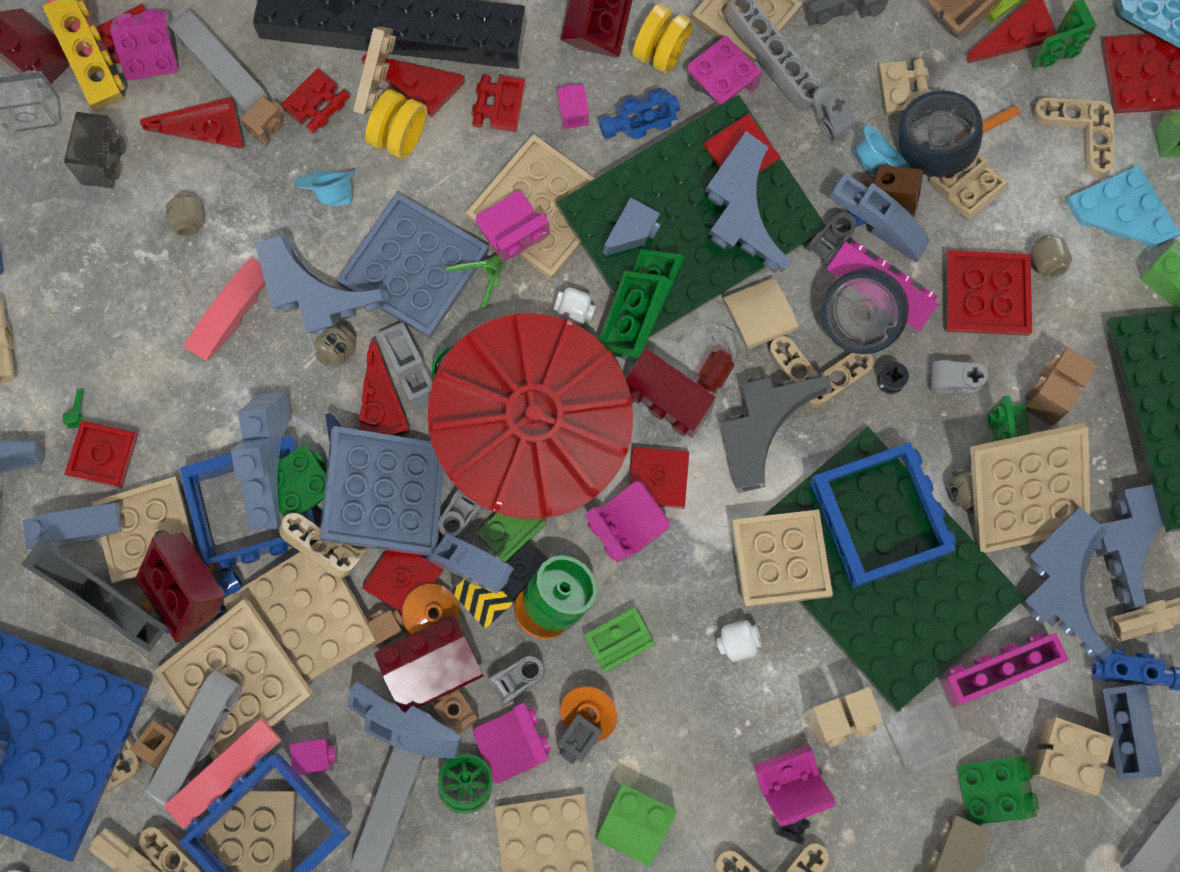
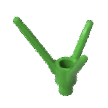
(491, 267)

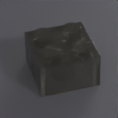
(95, 150)

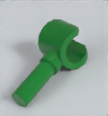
(73, 418)

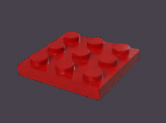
(1142, 73)
(988, 293)

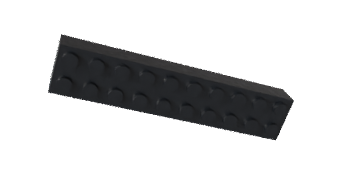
(423, 28)

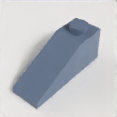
(72, 526)

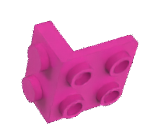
(144, 44)
(725, 71)
(512, 226)
(628, 522)
(512, 743)
(793, 786)

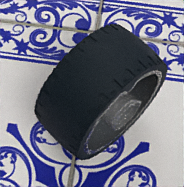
(940, 133)
(883, 298)

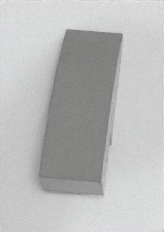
(407, 365)

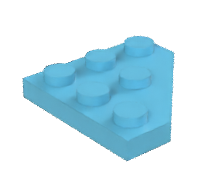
(1155, 16)
(1126, 209)

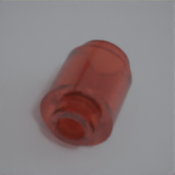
(715, 370)

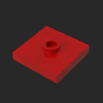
(723, 143)
(101, 454)
(662, 474)
(399, 575)

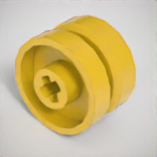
(662, 39)
(396, 124)

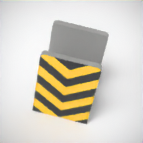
(483, 605)

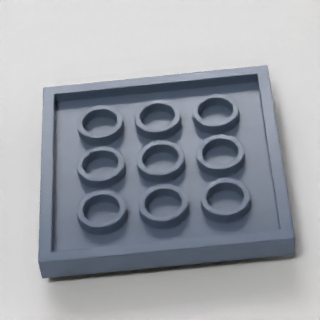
(409, 260)
(381, 492)

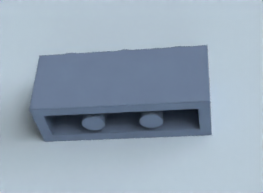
(1133, 732)

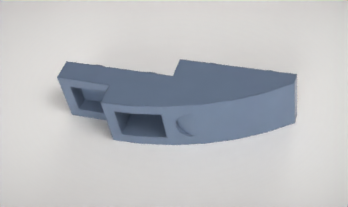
(886, 215)
(470, 563)
(409, 731)

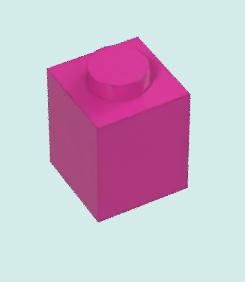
(573, 106)
(313, 756)

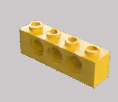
(98, 94)

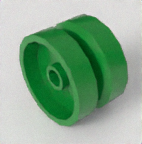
(560, 593)

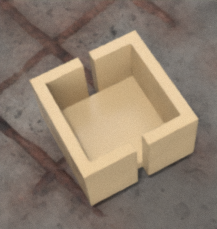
(838, 718)
(1073, 758)

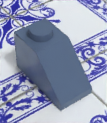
(632, 228)

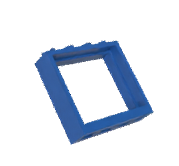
(213, 468)
(840, 533)
(240, 788)

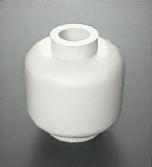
(574, 306)
(739, 640)

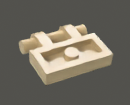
(895, 85)

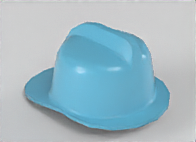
(876, 151)
(329, 187)

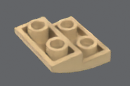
(972, 188)
(761, 313)

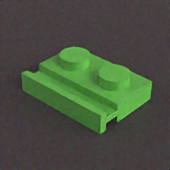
(508, 534)
(619, 640)

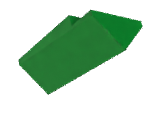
(639, 303)

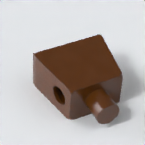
(899, 183)

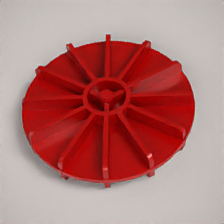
(530, 416)

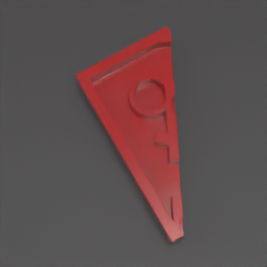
(1022, 30)
(422, 83)
(207, 122)
(380, 404)

